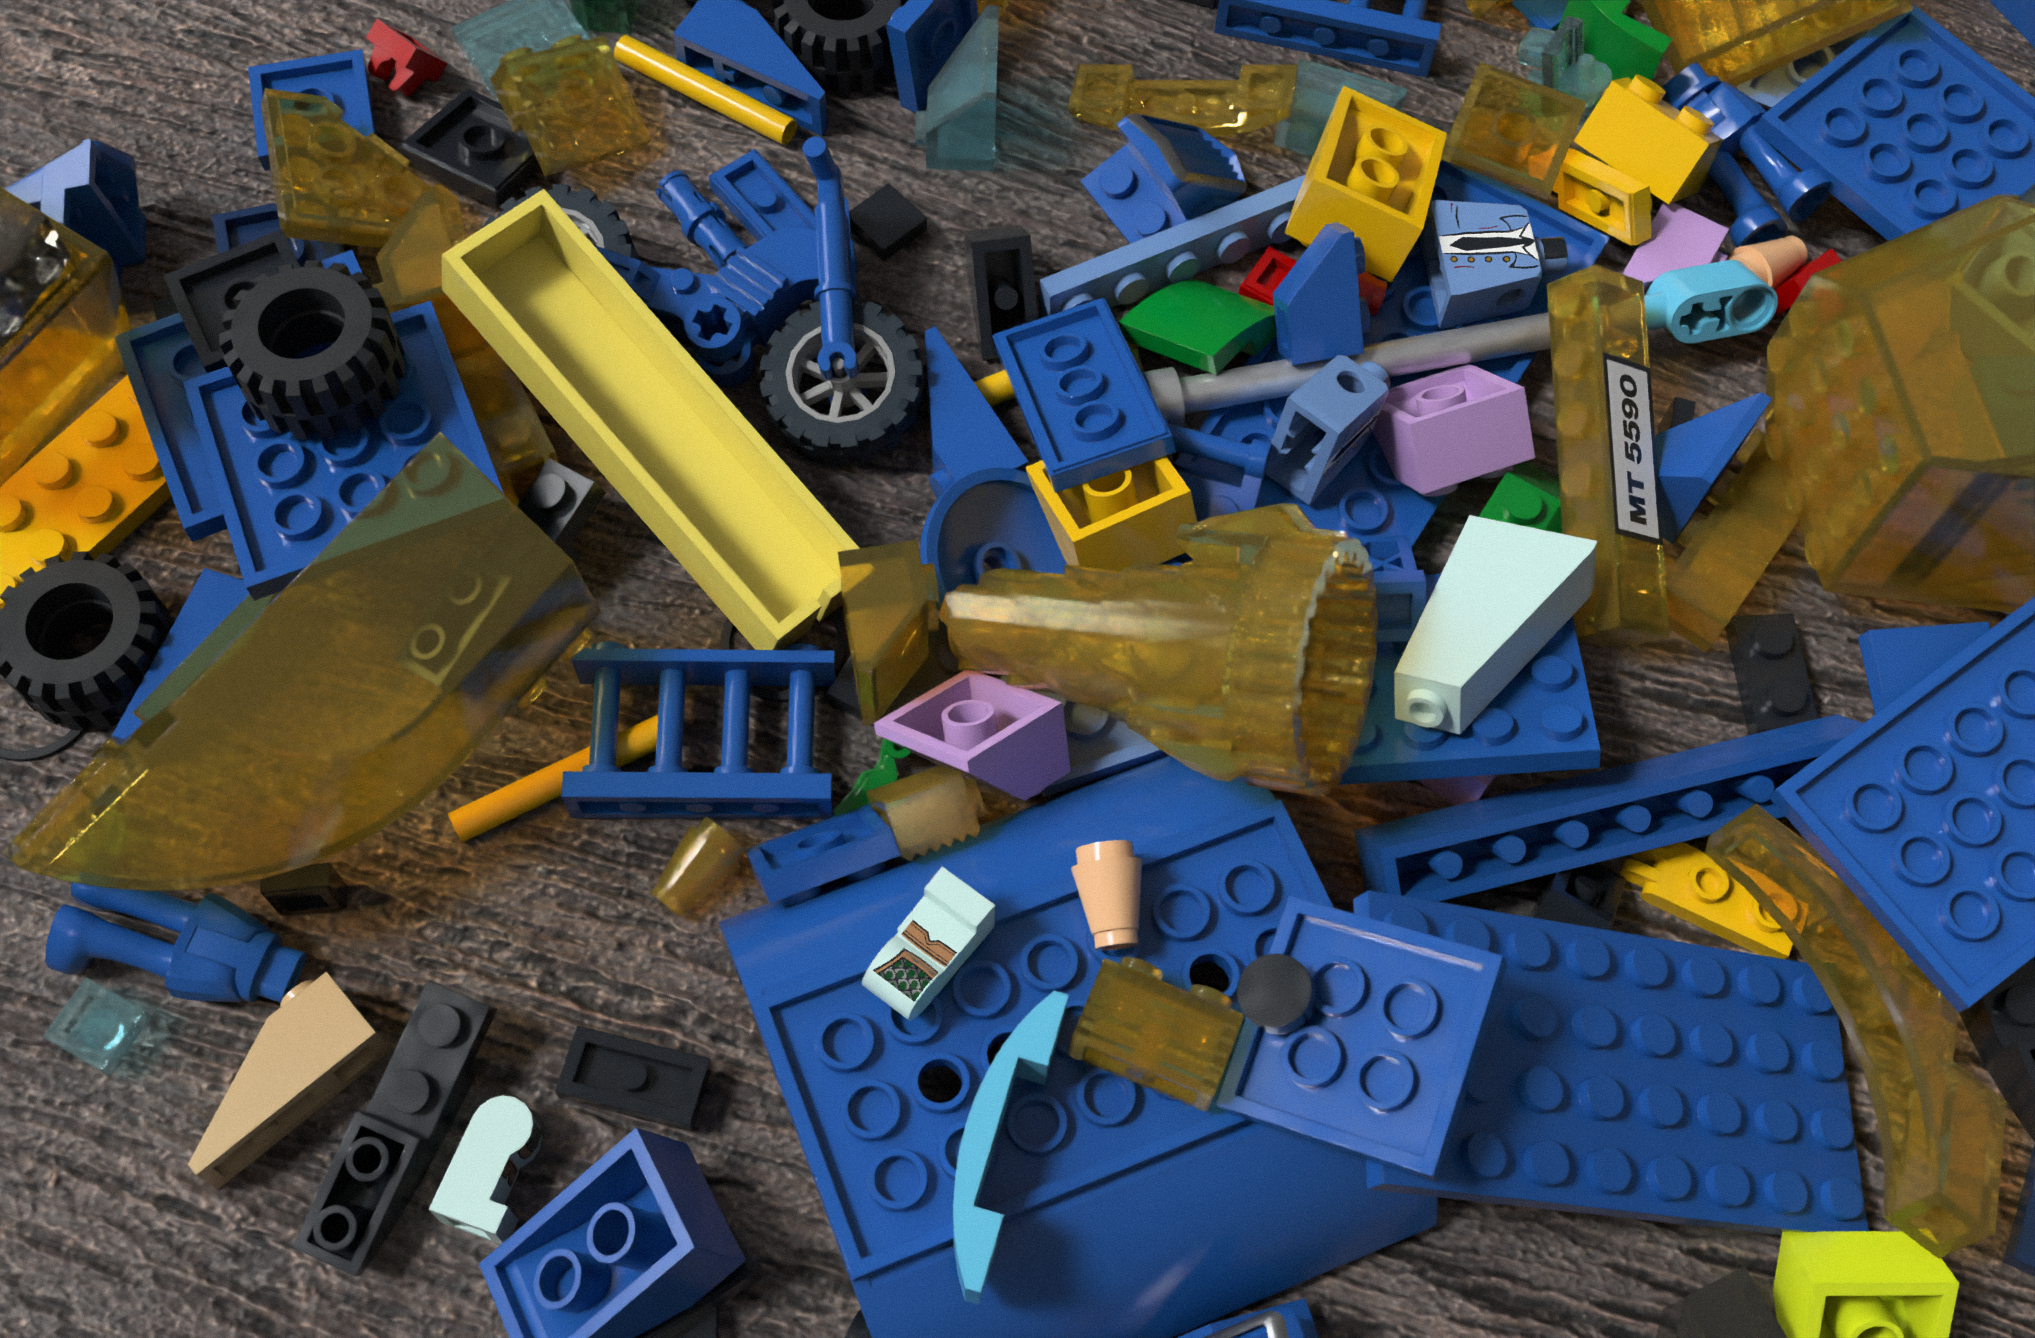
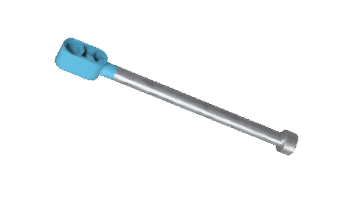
(1689, 302)

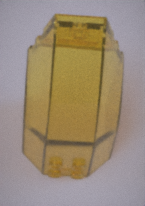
(328, 699)

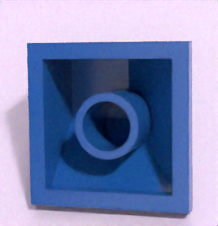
(1696, 456)

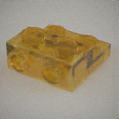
(570, 103)

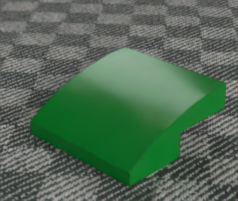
(1617, 39)
(1200, 324)

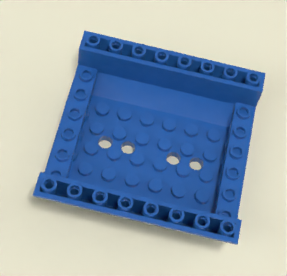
(1110, 1195)

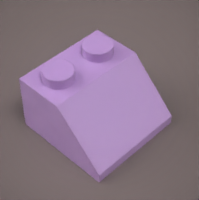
(1454, 429)
(985, 732)

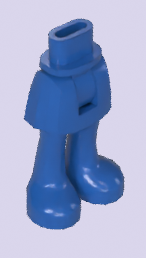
(1734, 121)
(217, 956)

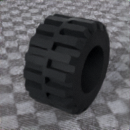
(839, 53)
(300, 311)
(58, 605)

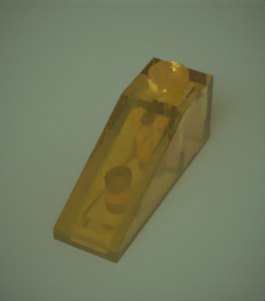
(506, 421)

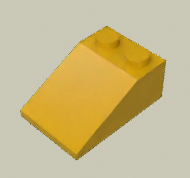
(1372, 177)

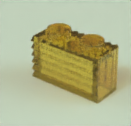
(929, 809)
(1156, 1031)

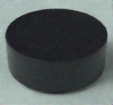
(1277, 993)

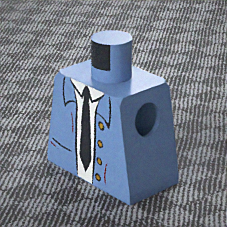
(1484, 259)
(1343, 403)

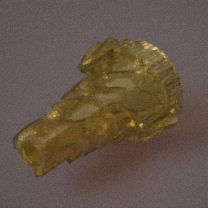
(1227, 663)

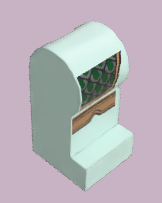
(930, 945)
(485, 1167)

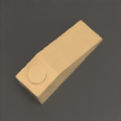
(294, 1068)

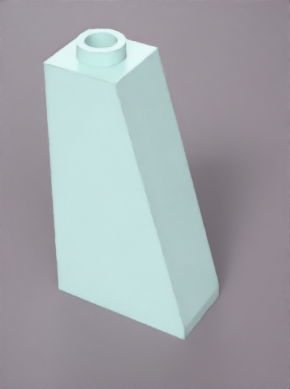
(1488, 618)

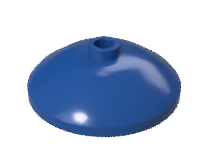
(988, 520)

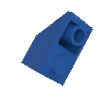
(1320, 301)

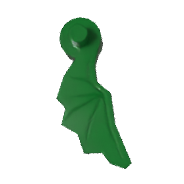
(882, 774)

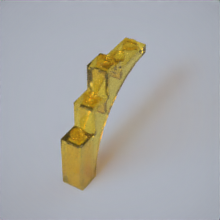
(1933, 1117)

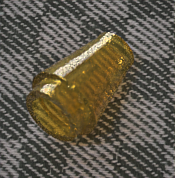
(697, 866)

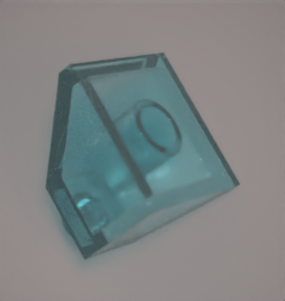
(963, 103)

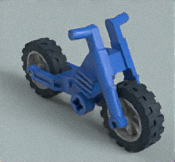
(759, 296)

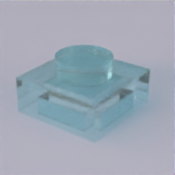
(97, 1026)

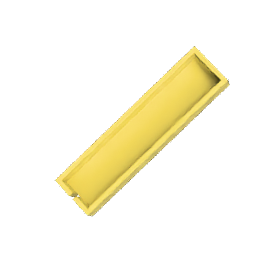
(650, 420)

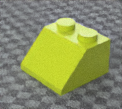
(1861, 1286)

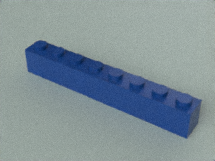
(1588, 815)

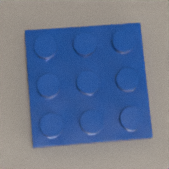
(1385, 1047)

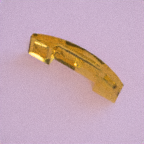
(1220, 107)

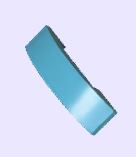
(1024, 1055)

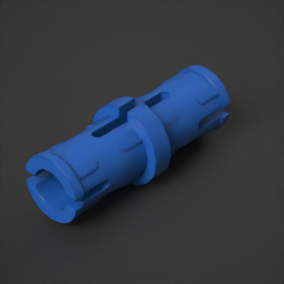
(700, 220)

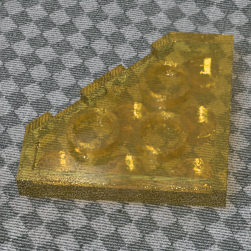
(335, 180)

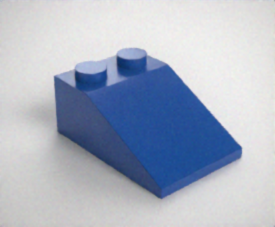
(615, 1247)

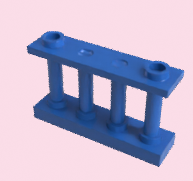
(1337, 30)
(733, 787)

